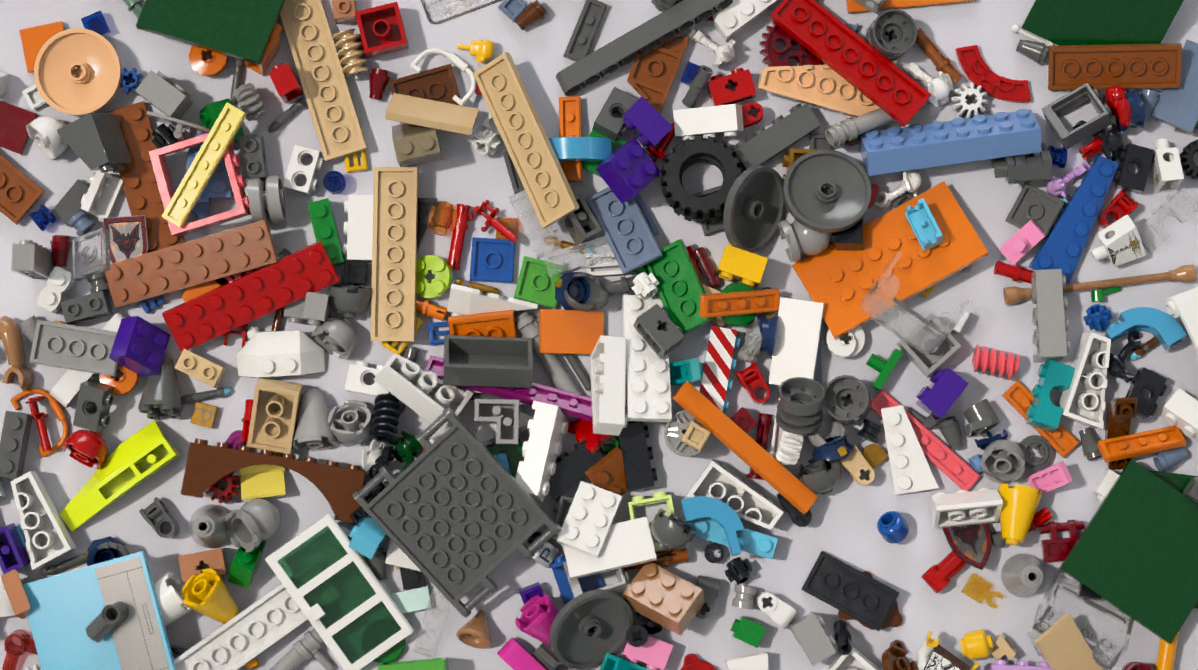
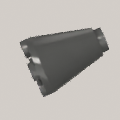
(162, 394)

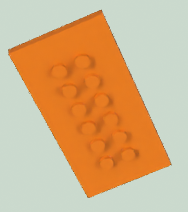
(845, 276)

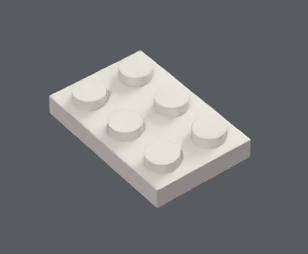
(589, 519)

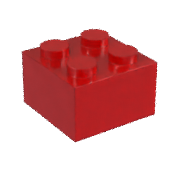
(382, 29)

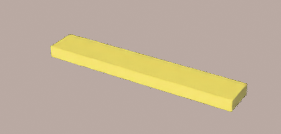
(204, 165)

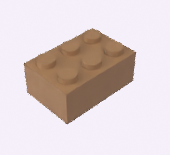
(664, 597)

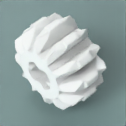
(966, 93)
(789, 448)

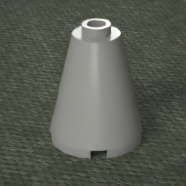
(312, 423)
(214, 518)
(1016, 572)

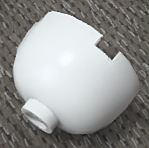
(45, 132)

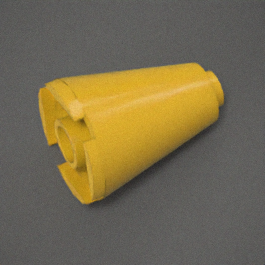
(1017, 511)
(209, 596)

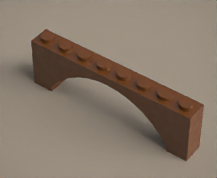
(210, 463)

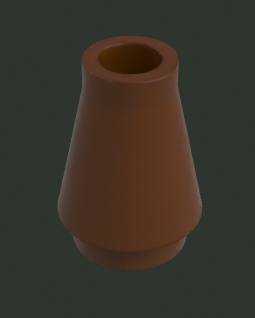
(532, 14)

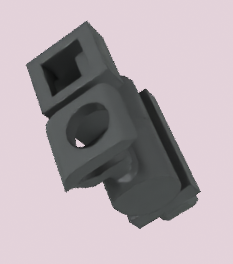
(1024, 166)

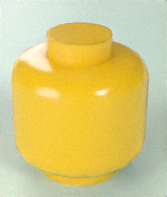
(976, 645)

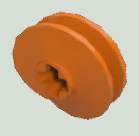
(207, 67)
(126, 383)

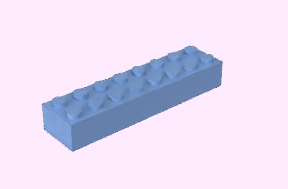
(950, 142)

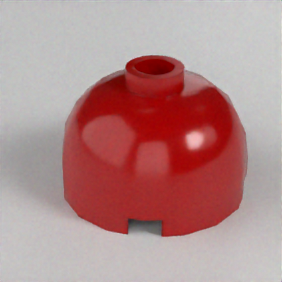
(87, 447)

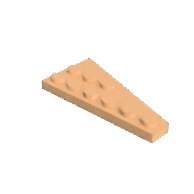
(816, 86)

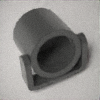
(980, 418)

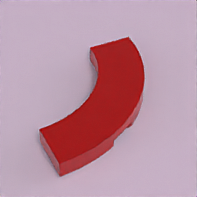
(996, 86)

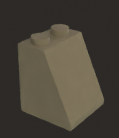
(416, 144)

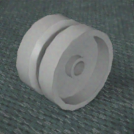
(267, 200)

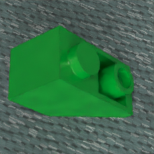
(245, 566)

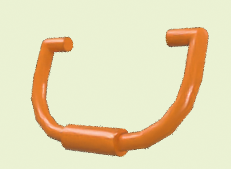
(57, 410)

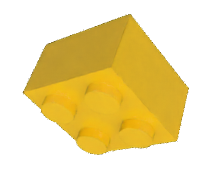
(741, 266)

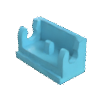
(923, 225)

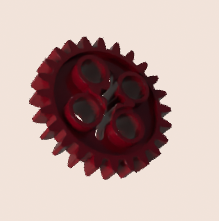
(772, 55)

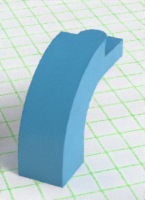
(581, 148)
(1151, 320)
(713, 509)

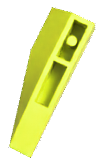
(120, 473)

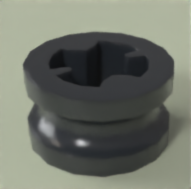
(715, 559)

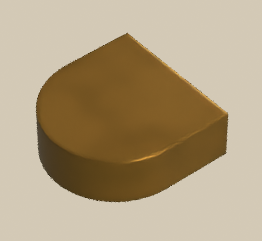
(874, 455)

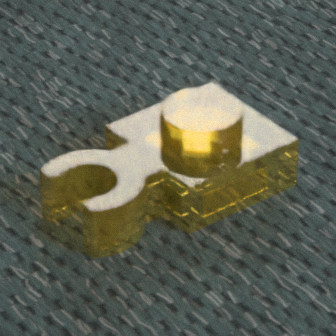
(978, 589)

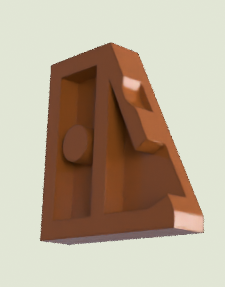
(609, 473)

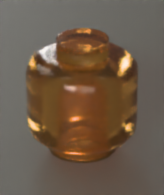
(442, 218)

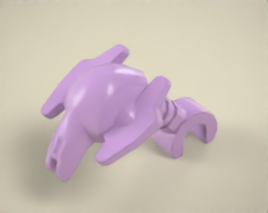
(1057, 186)

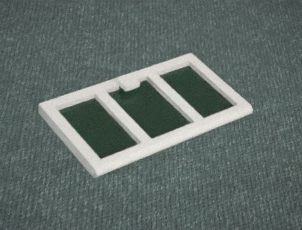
(339, 594)

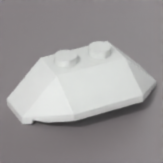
(280, 355)

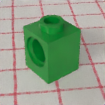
(747, 631)

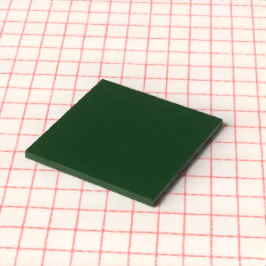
(1101, 21)
(222, 26)
(1141, 552)

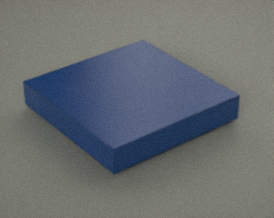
(492, 260)

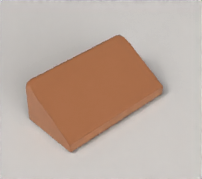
(16, 594)

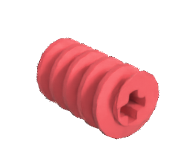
(995, 362)

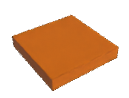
(35, 38)

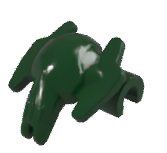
(406, 448)

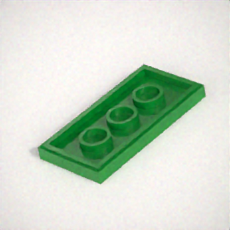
(679, 286)

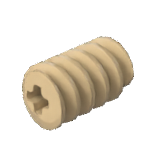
(350, 53)

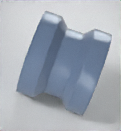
(82, 223)

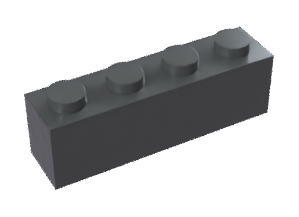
(778, 137)

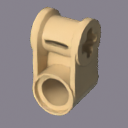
(854, 464)

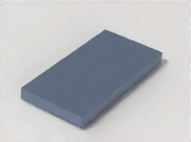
(1180, 105)
(625, 230)

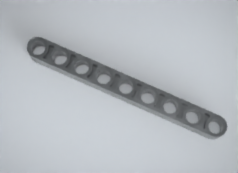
(636, 43)

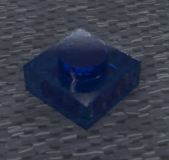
(96, 22)
(690, 73)

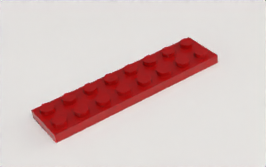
(851, 58)
(250, 296)

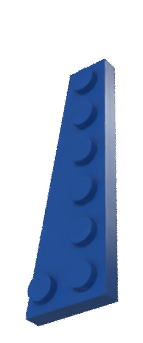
(1076, 222)

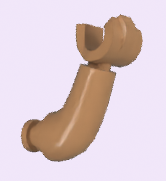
(12, 341)

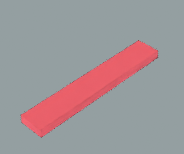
(932, 447)

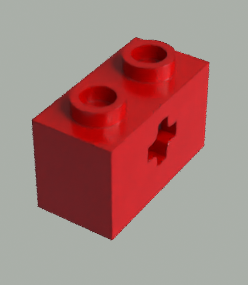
(285, 82)
(743, 91)

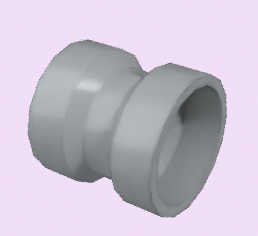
(744, 596)

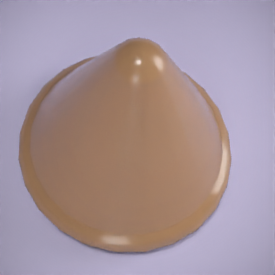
(475, 632)

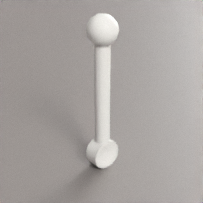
(1015, 28)
(772, 450)

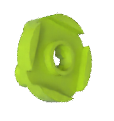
(443, 277)

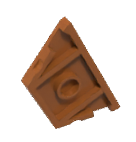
(655, 71)

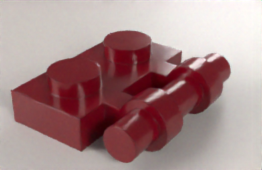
(1058, 549)

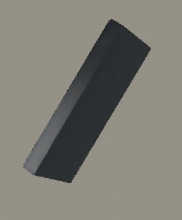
(850, 591)

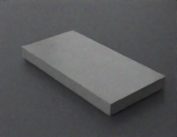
(73, 348)

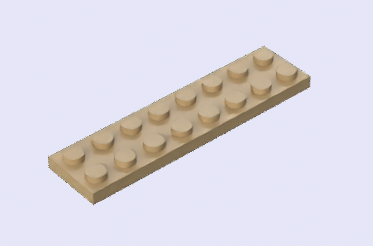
(322, 78)
(526, 140)
(394, 254)

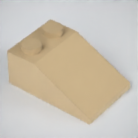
(274, 415)

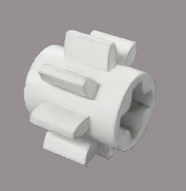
(486, 142)
(645, 285)

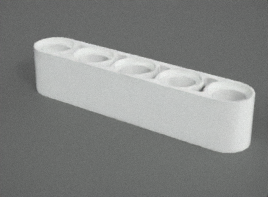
(68, 387)

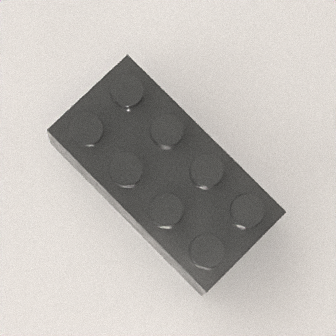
(487, 361)

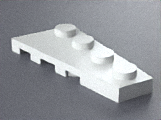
(906, 456)

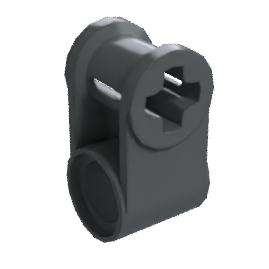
(157, 515)
(710, 590)

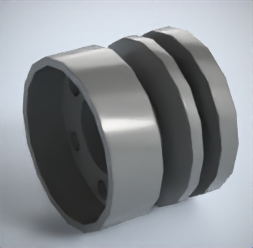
(899, 26)
(840, 389)
(800, 405)

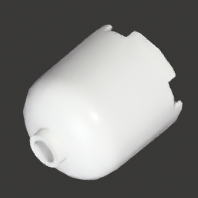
(170, 598)

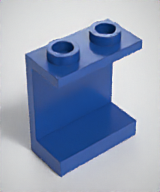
(586, 583)

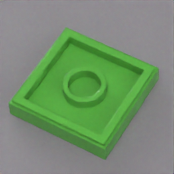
(535, 284)

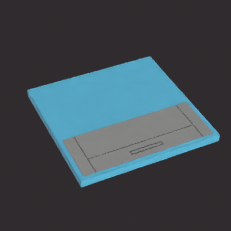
(72, 600)

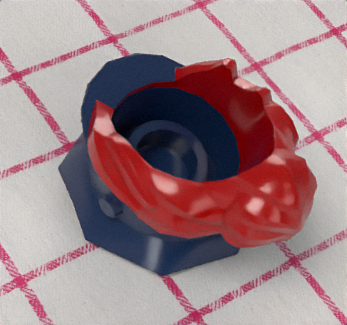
(1126, 107)

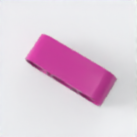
(518, 657)

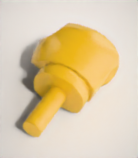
(481, 49)

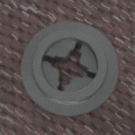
(1045, 452)

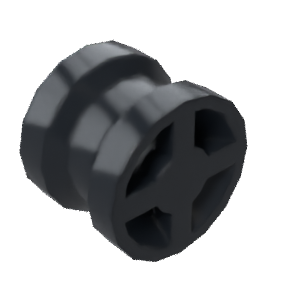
(870, 431)
(636, 632)

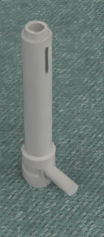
(851, 128)
(530, 329)
(302, 651)

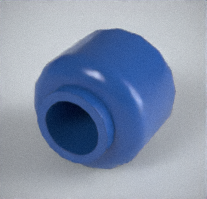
(893, 527)

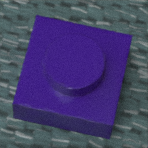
(530, 591)

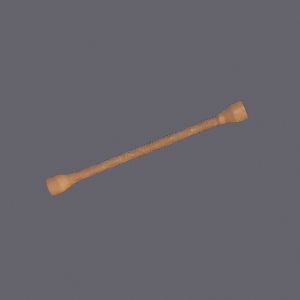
(1182, 274)

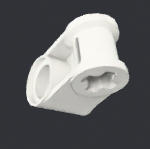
(778, 610)

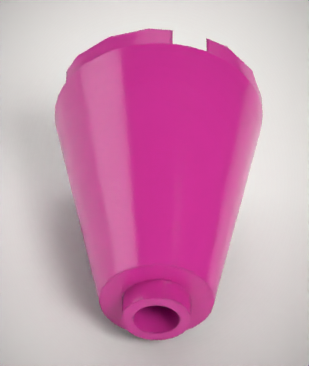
(537, 617)

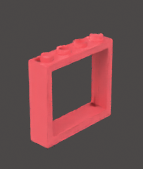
(166, 188)

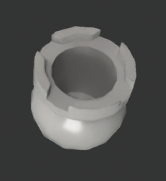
(802, 240)
(252, 523)

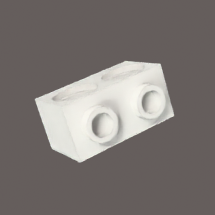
(297, 169)

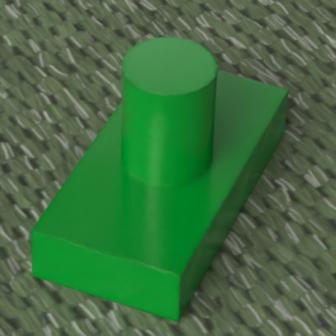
(883, 367)

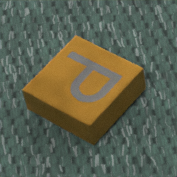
(204, 415)

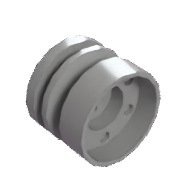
(674, 434)

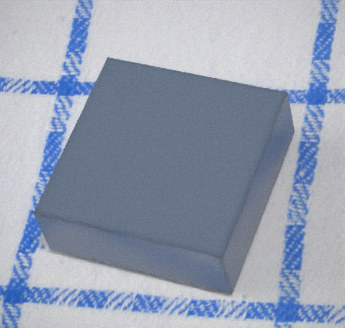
(512, 8)

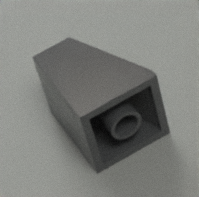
(98, 142)

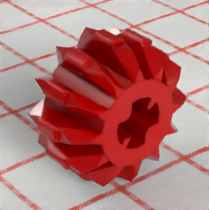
(229, 488)

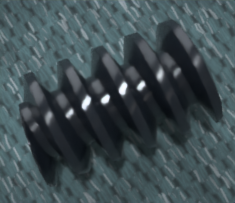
(385, 418)

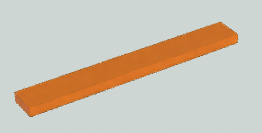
(745, 447)

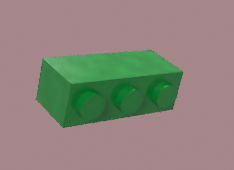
(326, 229)

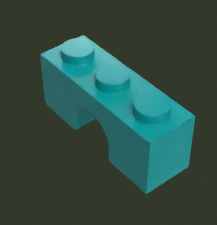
(1043, 412)

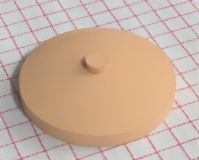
(78, 72)

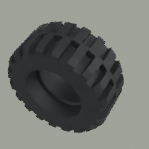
(696, 152)

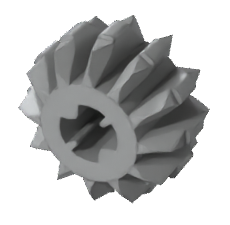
(249, 101)

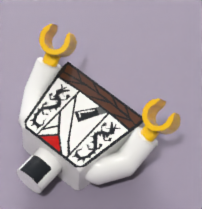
(935, 657)

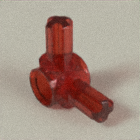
(14, 651)

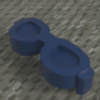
(983, 443)

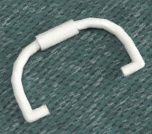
(457, 62)

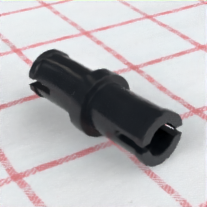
(842, 637)

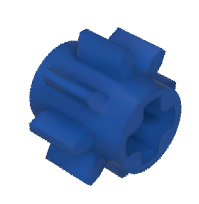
(129, 75)
(1098, 317)

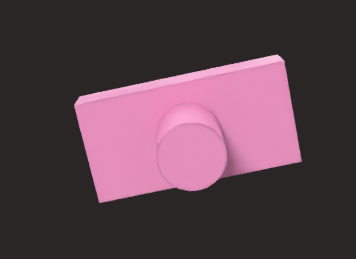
(1022, 242)
(1050, 478)

